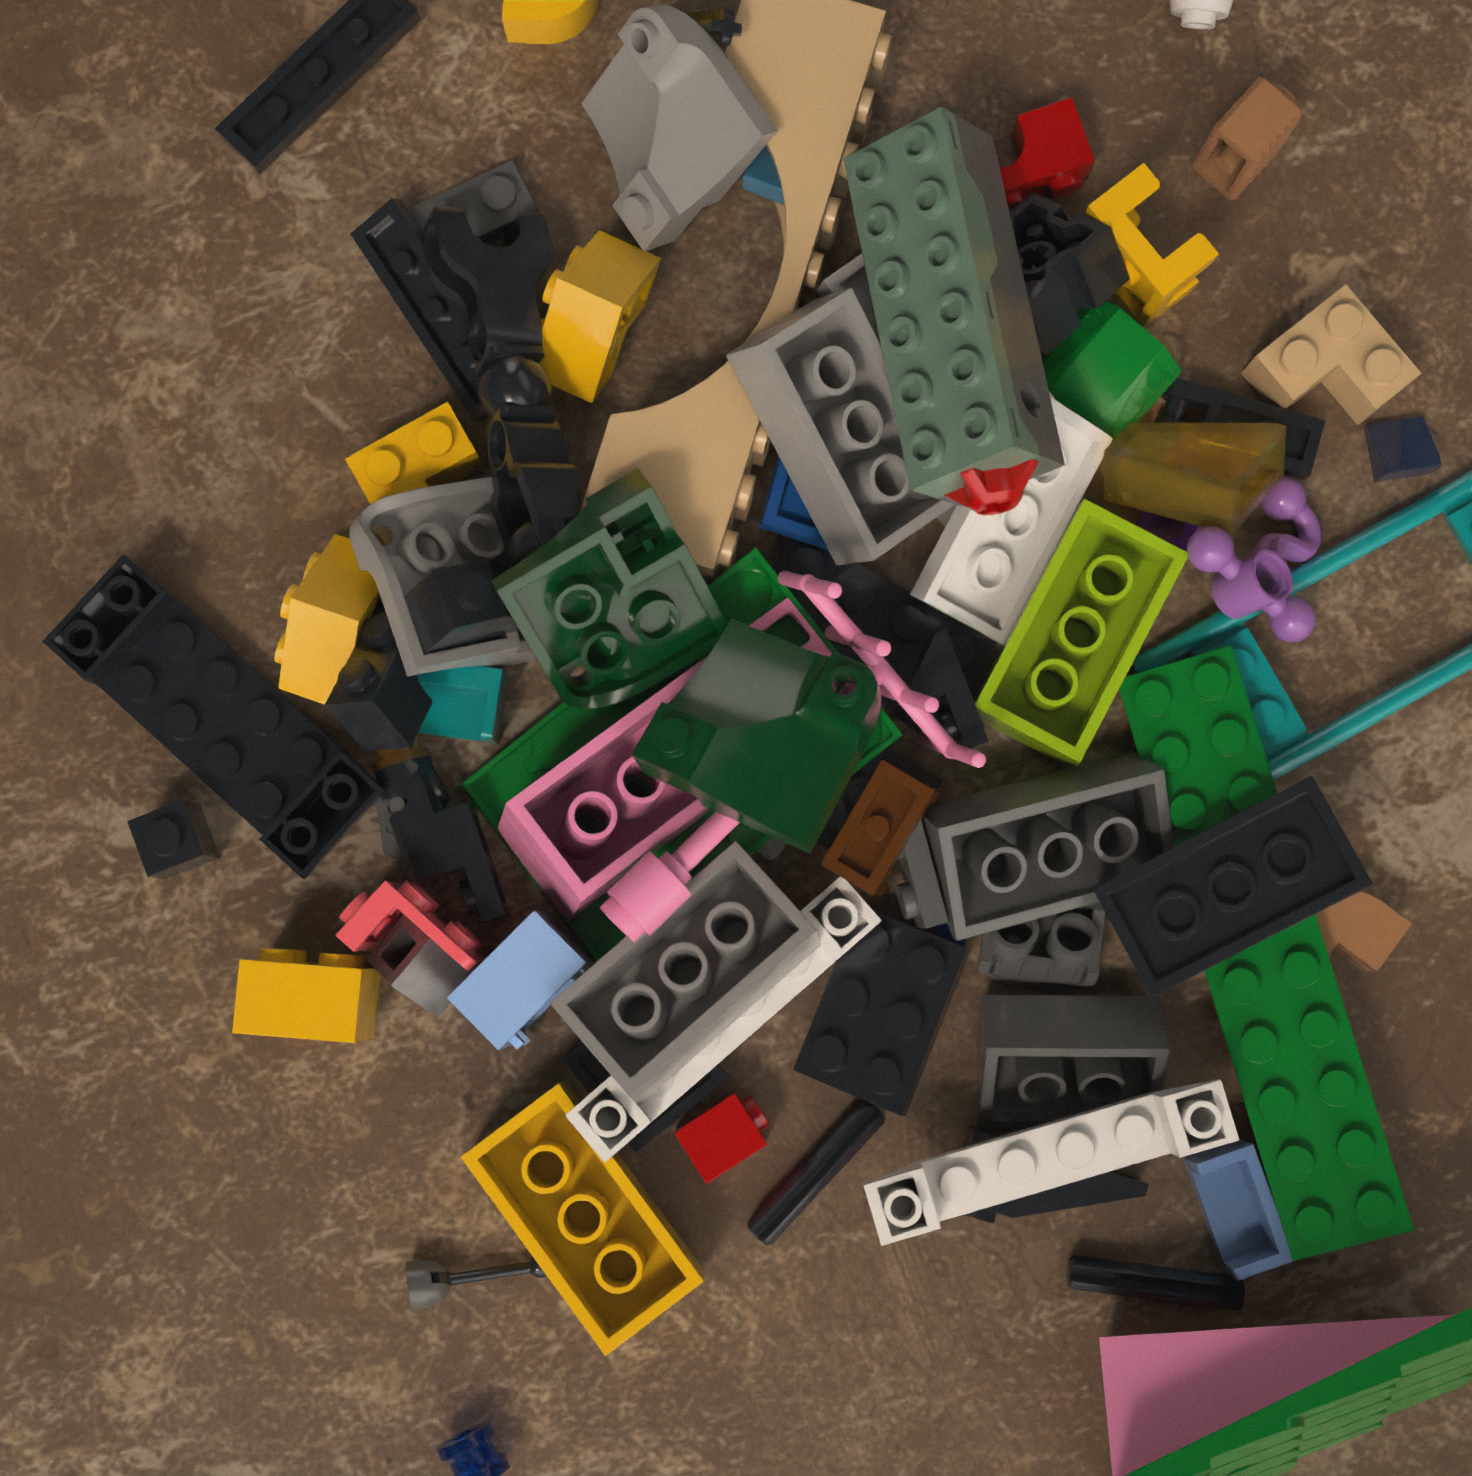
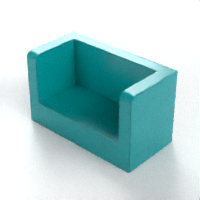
(465, 703)

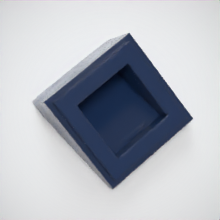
(1401, 449)

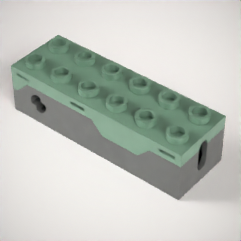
(953, 314)

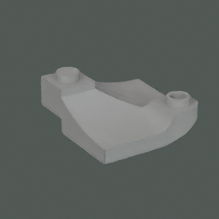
(673, 123)
(426, 533)

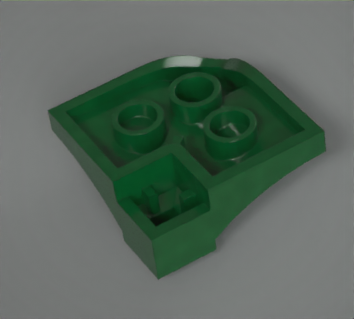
(612, 597)
(765, 733)

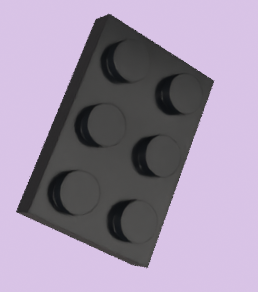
(882, 1014)

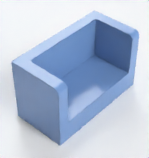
(1238, 1209)

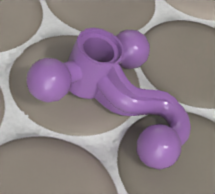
(1263, 576)

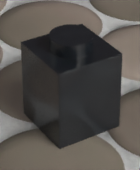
(173, 839)

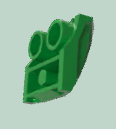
(1109, 369)

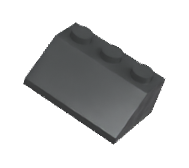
(1065, 1055)

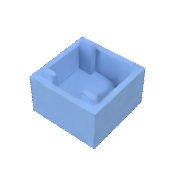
(520, 980)

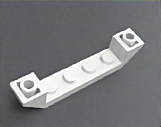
(612, 1118)
(1049, 1156)

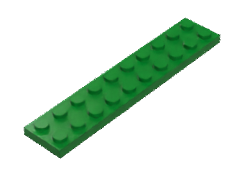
(1281, 995)

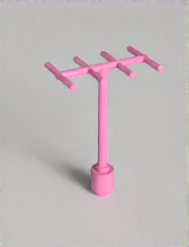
(656, 886)

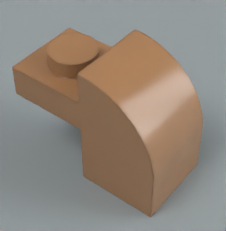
(1362, 930)

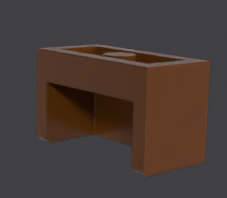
(879, 827)

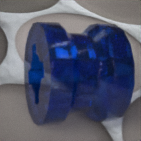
(473, 1452)

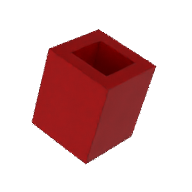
(723, 1135)

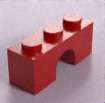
(1050, 153)

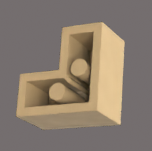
(1340, 349)

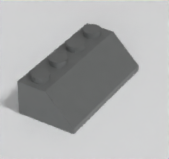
(1045, 841)

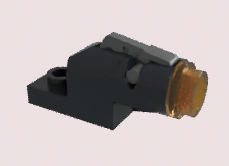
(430, 835)

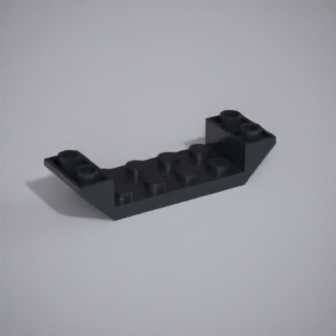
(216, 714)

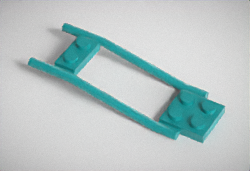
(1277, 721)

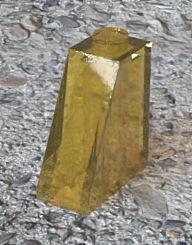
(1195, 470)

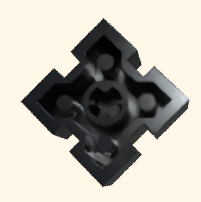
(1064, 266)

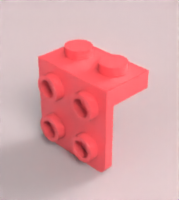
(373, 915)

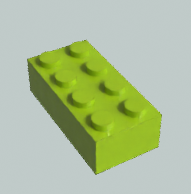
(1078, 634)

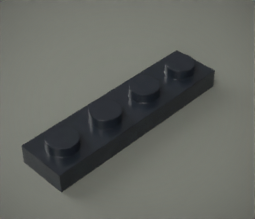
(315, 78)
(397, 255)

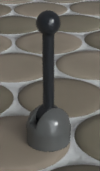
(430, 1280)

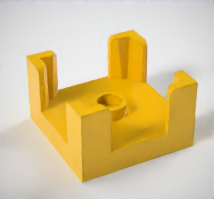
(1153, 281)

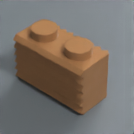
(1247, 137)

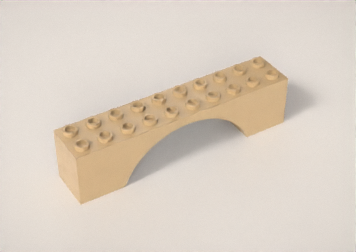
(816, 80)

